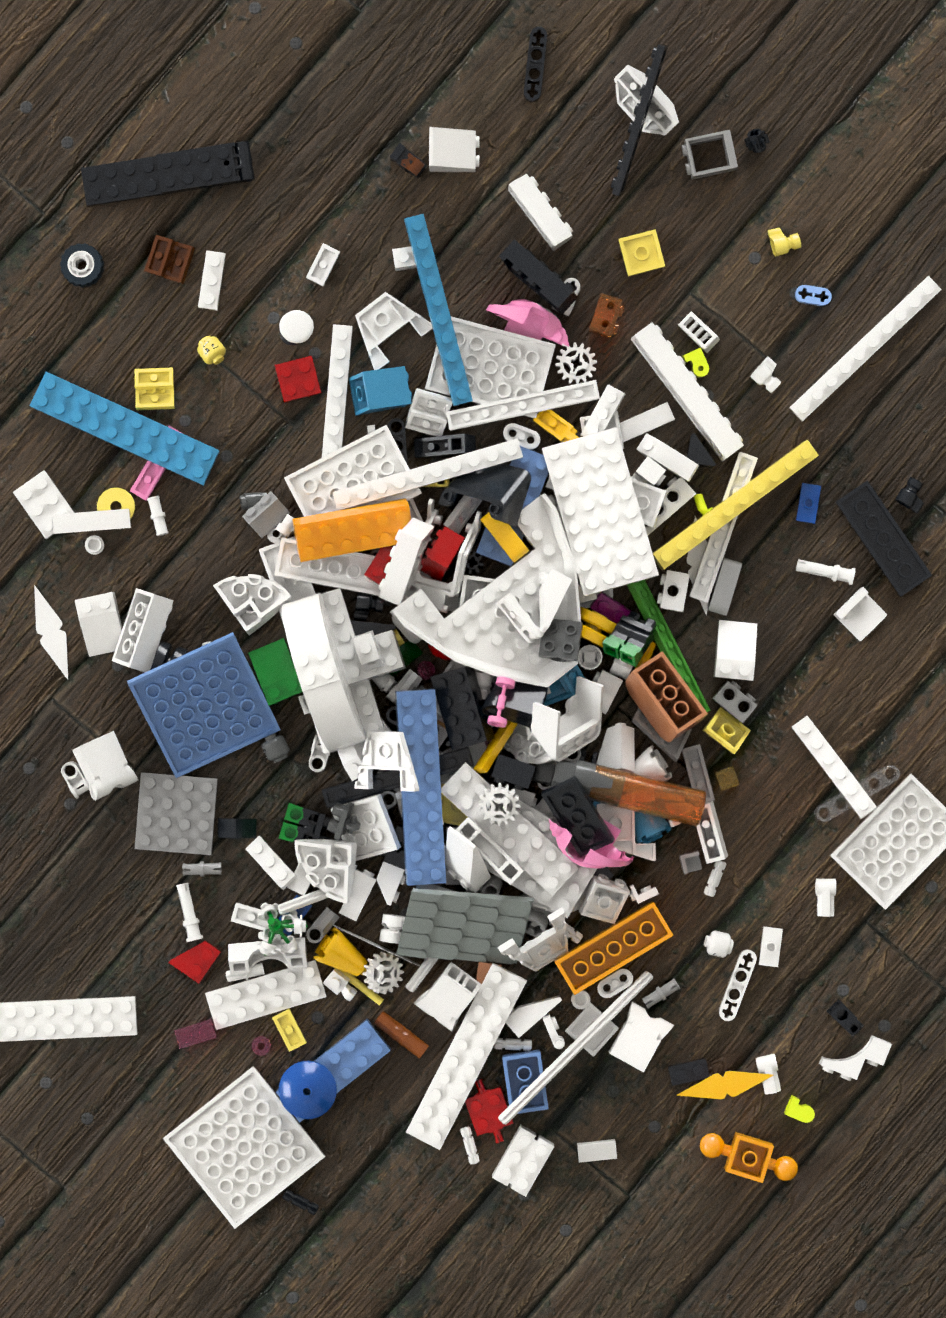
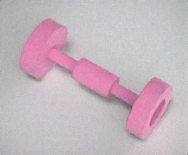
(504, 683)

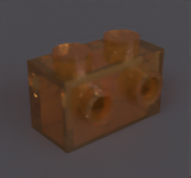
(607, 316)

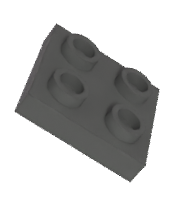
(561, 641)

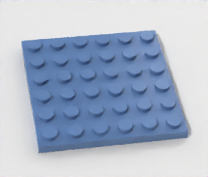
(204, 705)

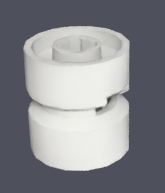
(589, 657)
(392, 928)

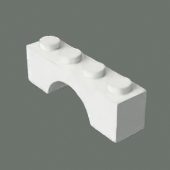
(490, 851)
(245, 955)

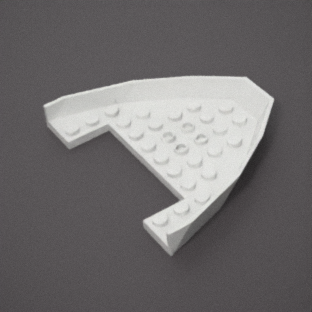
(479, 630)

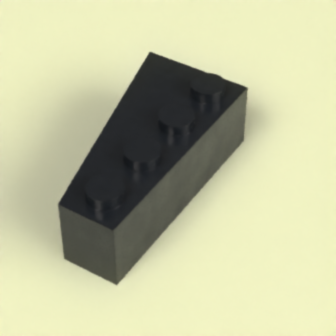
(538, 277)

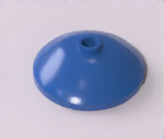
(312, 1076)

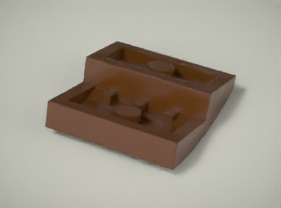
(169, 259)

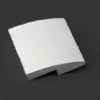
(428, 412)

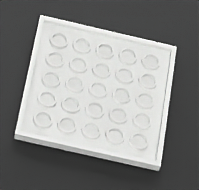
(244, 1147)

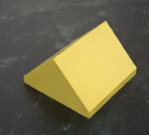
(726, 730)

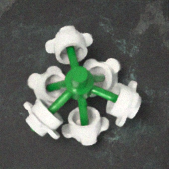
(274, 930)

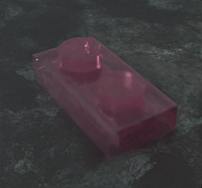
(195, 1033)

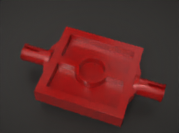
(485, 1109)

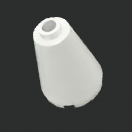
(652, 765)

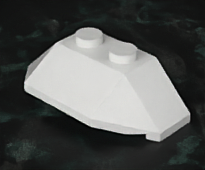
(661, 113)

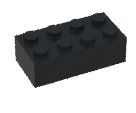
(461, 707)

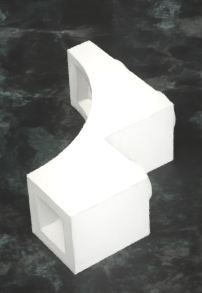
(874, 1051)

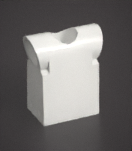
(104, 765)
(449, 996)
(639, 1037)

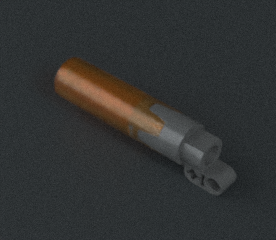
(628, 790)

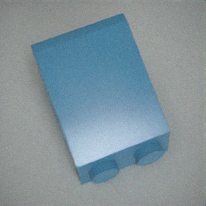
(380, 390)

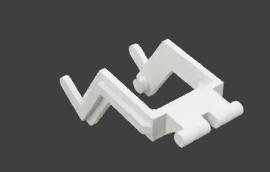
(437, 590)

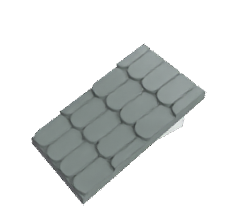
(462, 924)

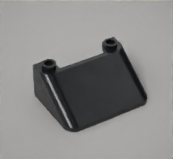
(500, 484)

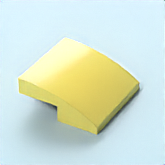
(154, 389)

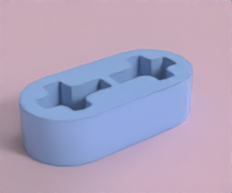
(814, 291)

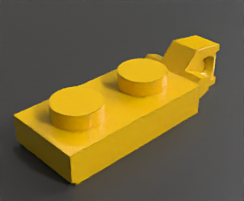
(556, 425)

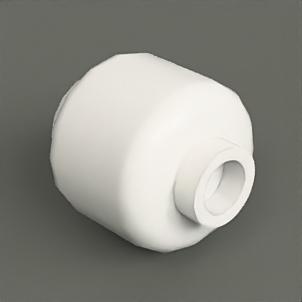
(718, 944)

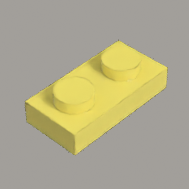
(289, 1029)

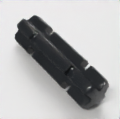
(300, 1201)

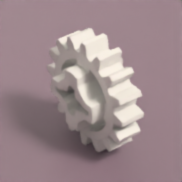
(567, 361)
(499, 813)
(382, 973)

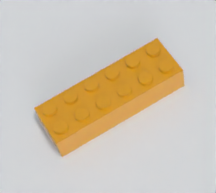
(350, 529)
(613, 947)

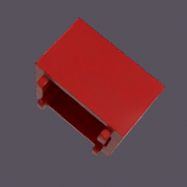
(442, 553)

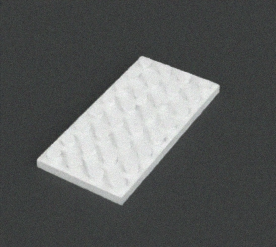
(600, 512)

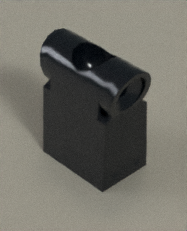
(518, 702)

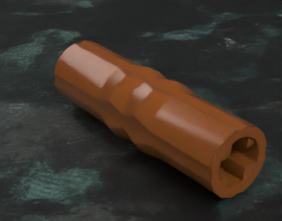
(401, 1034)

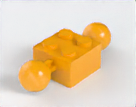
(749, 1157)

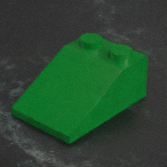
(275, 671)

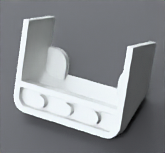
(576, 728)

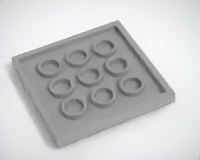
(176, 813)

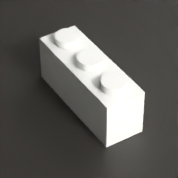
(711, 835)

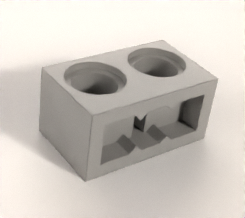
(732, 705)

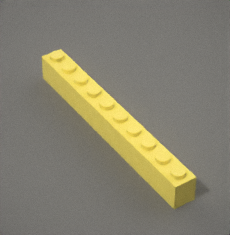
(734, 504)

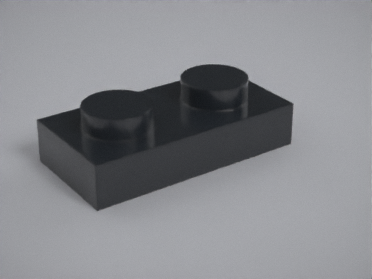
(688, 1071)

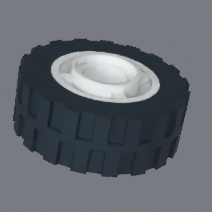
(92, 271)

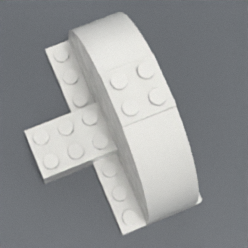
(331, 671)

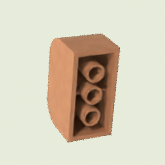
(664, 698)

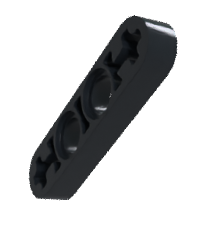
(535, 64)

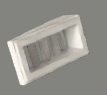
(710, 343)

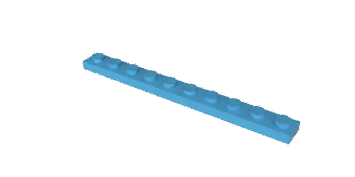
(438, 309)

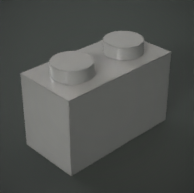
(266, 514)

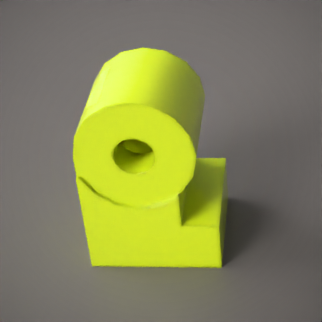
(698, 361)
(800, 1112)

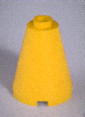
(340, 954)

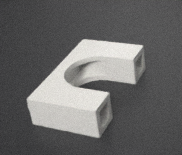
(361, 888)

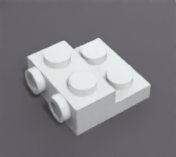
(604, 898)

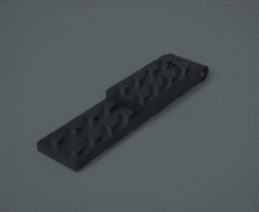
(168, 173)

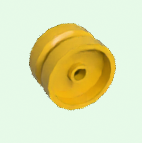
(594, 625)

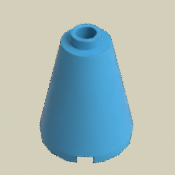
(649, 827)

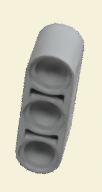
(724, 586)

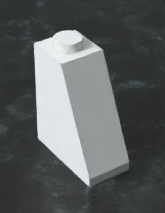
(618, 748)

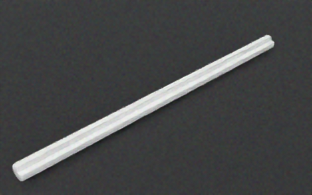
(575, 1047)

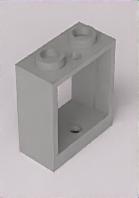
(728, 148)

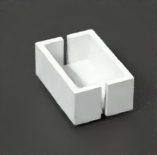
(523, 1160)

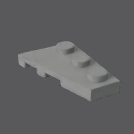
(673, 748)

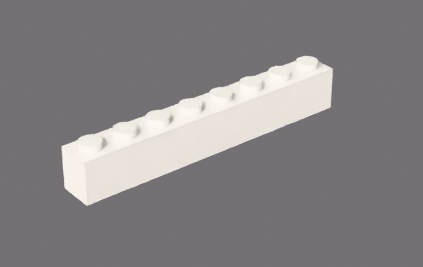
(687, 391)

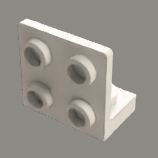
(860, 614)

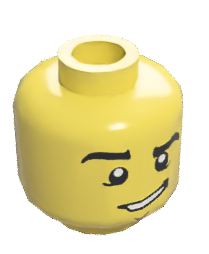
(211, 350)

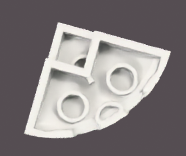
(252, 599)
(526, 746)
(328, 865)

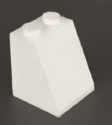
(453, 150)

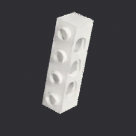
(684, 494)

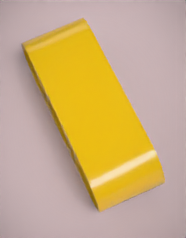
(505, 537)

